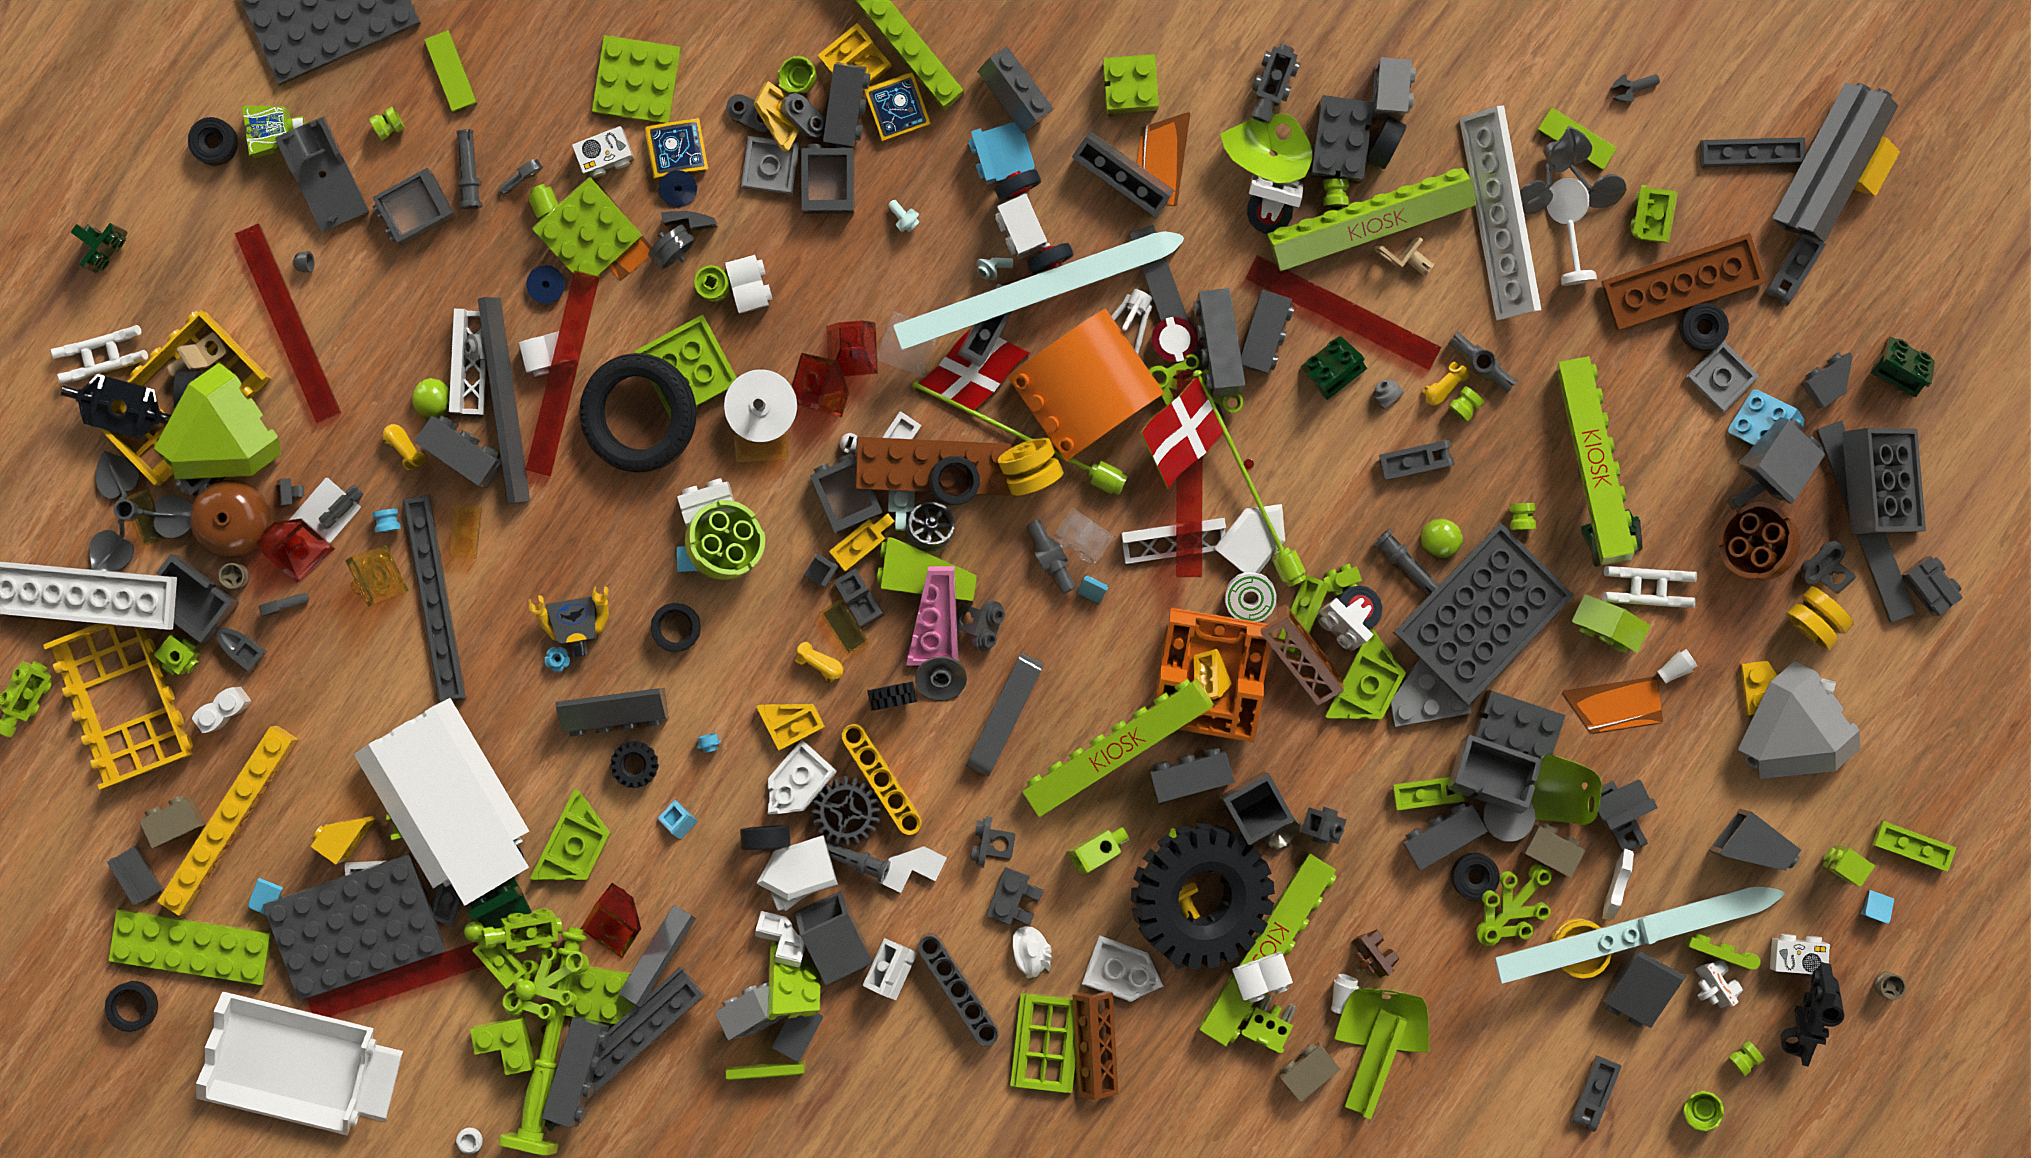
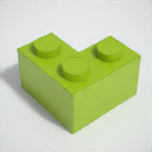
(1611, 623)
(511, 1038)

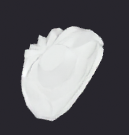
(1031, 951)

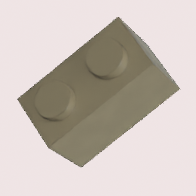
(171, 822)
(1553, 850)
(1308, 1071)

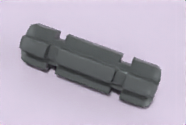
(340, 506)

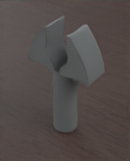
(1633, 86)
(527, 170)
(276, 606)

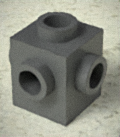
(1323, 825)

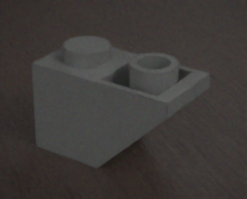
(1830, 382)

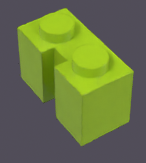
(1847, 865)

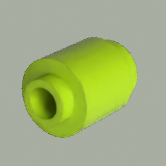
(542, 200)

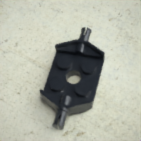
(96, 402)

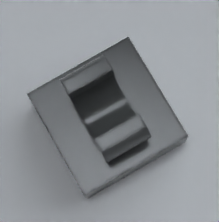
(287, 492)

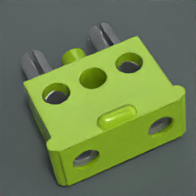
(1260, 1033)

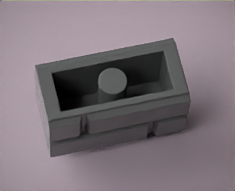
(1932, 585)

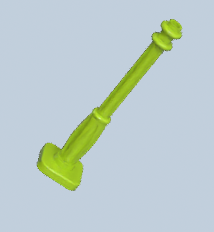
(530, 1134)

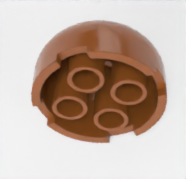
(246, 518)
(1748, 533)

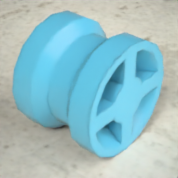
(386, 520)

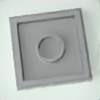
(769, 167)
(1722, 376)

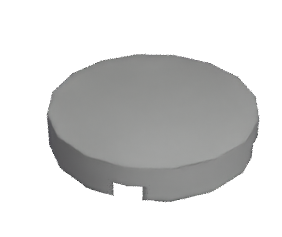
(1506, 824)

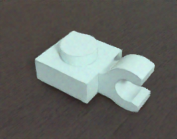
(901, 503)

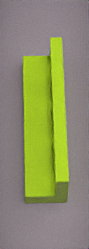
(1375, 1063)

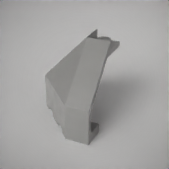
(1798, 728)

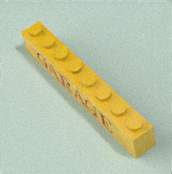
(227, 820)

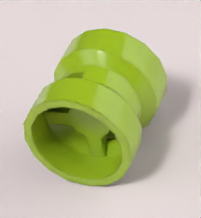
(381, 125)
(1336, 196)
(1465, 406)
(1522, 516)
(1746, 1058)

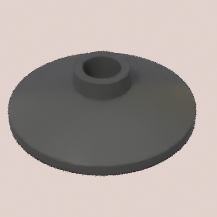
(941, 685)

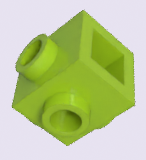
(170, 651)

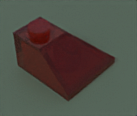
(853, 347)
(820, 385)
(294, 547)
(614, 920)

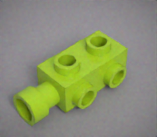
(22, 695)
(527, 931)

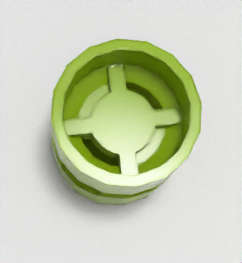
(712, 283)

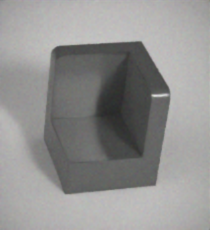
(821, 570)

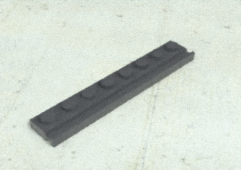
(644, 1026)

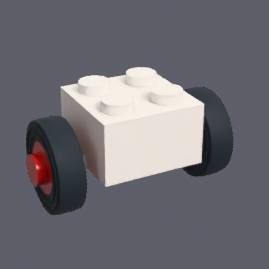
(1022, 225)

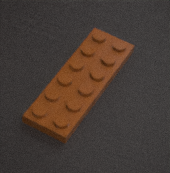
(1683, 281)
(906, 465)

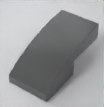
(696, 220)
(858, 598)

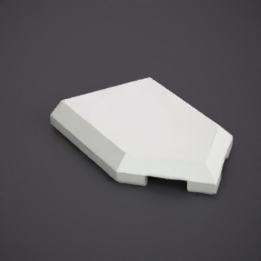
(1249, 541)
(798, 780)
(799, 870)
(1121, 970)

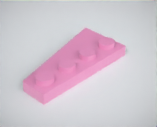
(937, 619)

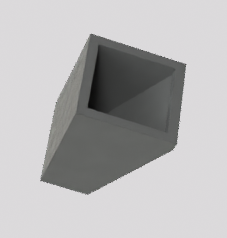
(1783, 459)
(1257, 807)
(1755, 842)
(833, 938)
(1641, 988)

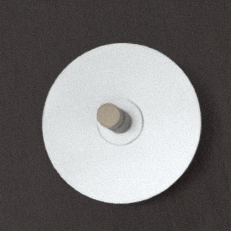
(760, 405)

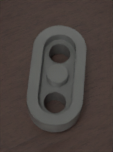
(748, 115)
(804, 117)

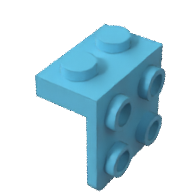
(1001, 152)
(1758, 416)

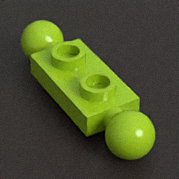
(501, 963)

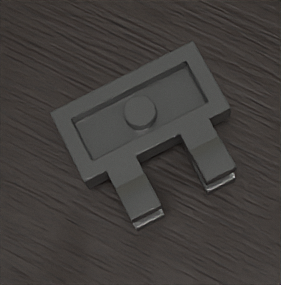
(1008, 896)

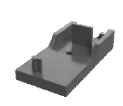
(313, 150)

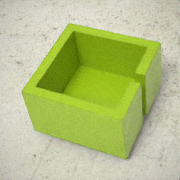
(1131, 84)

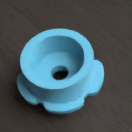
(564, 660)
(708, 742)

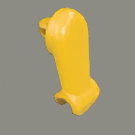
(1439, 391)
(397, 437)
(829, 667)

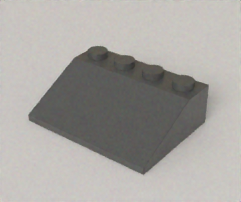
(1883, 481)

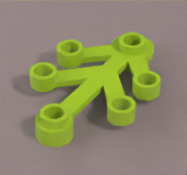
(1170, 382)
(1512, 908)
(544, 982)

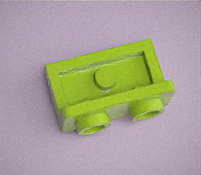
(1654, 214)

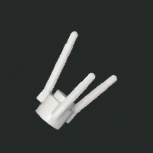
(1137, 303)

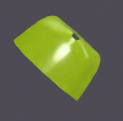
(1250, 147)
(1560, 793)
(1362, 1011)

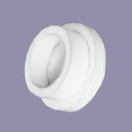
(469, 1140)

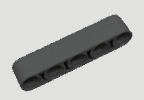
(1005, 714)
(970, 997)

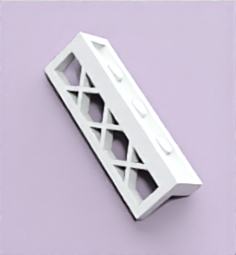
(459, 367)
(1165, 532)

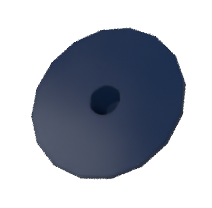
(677, 188)
(545, 284)

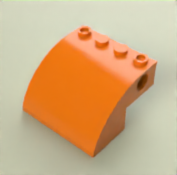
(1085, 384)
(1245, 659)

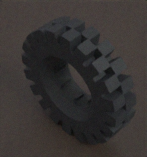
(1230, 924)

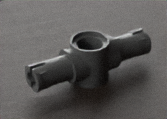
(1493, 370)
(1051, 556)

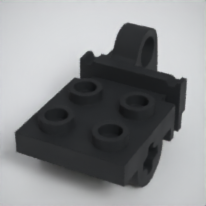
(1820, 1008)

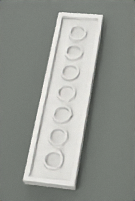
(1500, 213)
(87, 595)

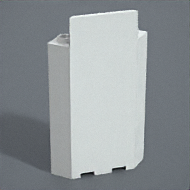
(447, 802)
(296, 1065)

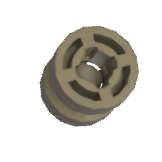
(228, 576)
(1894, 988)

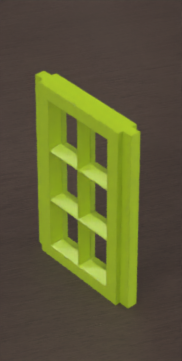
(1022, 1041)

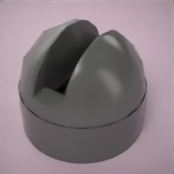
(304, 261)

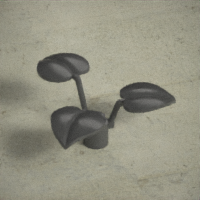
(1571, 148)
(115, 477)

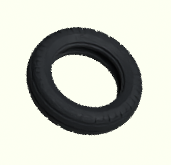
(594, 421)

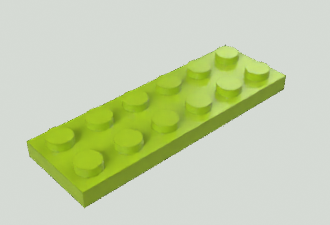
(190, 947)

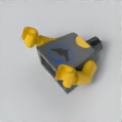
(573, 619)

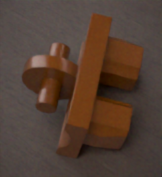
(1371, 958)

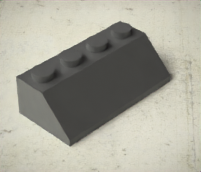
(612, 710)

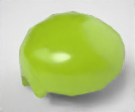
(797, 75)
(431, 398)
(1441, 538)
(1703, 1111)

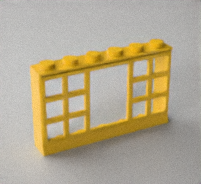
(158, 359)
(85, 712)

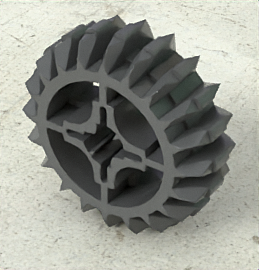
(840, 831)

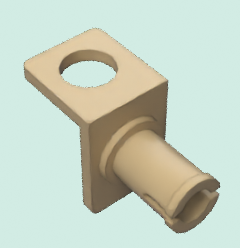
(1409, 255)
(196, 355)

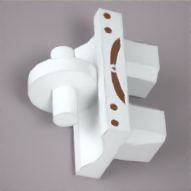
(1714, 985)

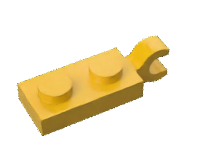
(861, 542)

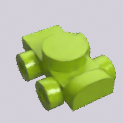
(1348, 577)

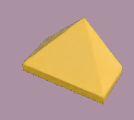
(1211, 673)

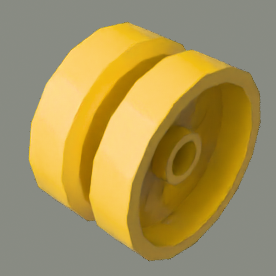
(1030, 466)
(1819, 618)
(1586, 968)

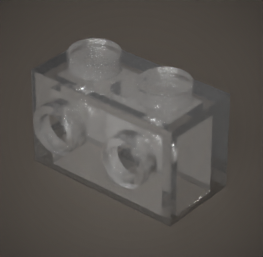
(1083, 536)

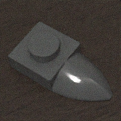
(240, 647)

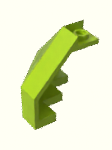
(216, 430)

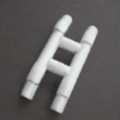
(85, 349)
(1660, 598)

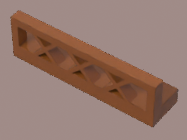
(1309, 648)
(1090, 1047)

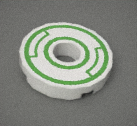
(1240, 586)

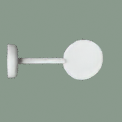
(1567, 207)

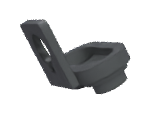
(1825, 564)
(984, 625)
(985, 832)

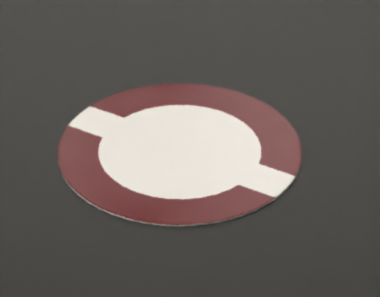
(1174, 339)

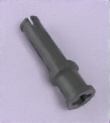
(468, 183)
(1398, 554)
(862, 862)

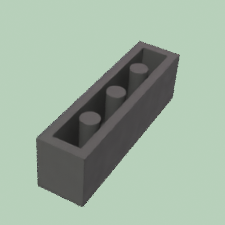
(1123, 173)
(1220, 342)
(576, 1071)

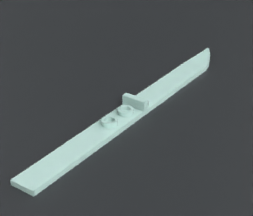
(1035, 288)
(1635, 932)

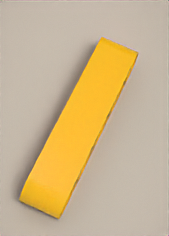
(883, 792)

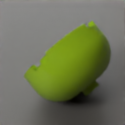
(733, 534)

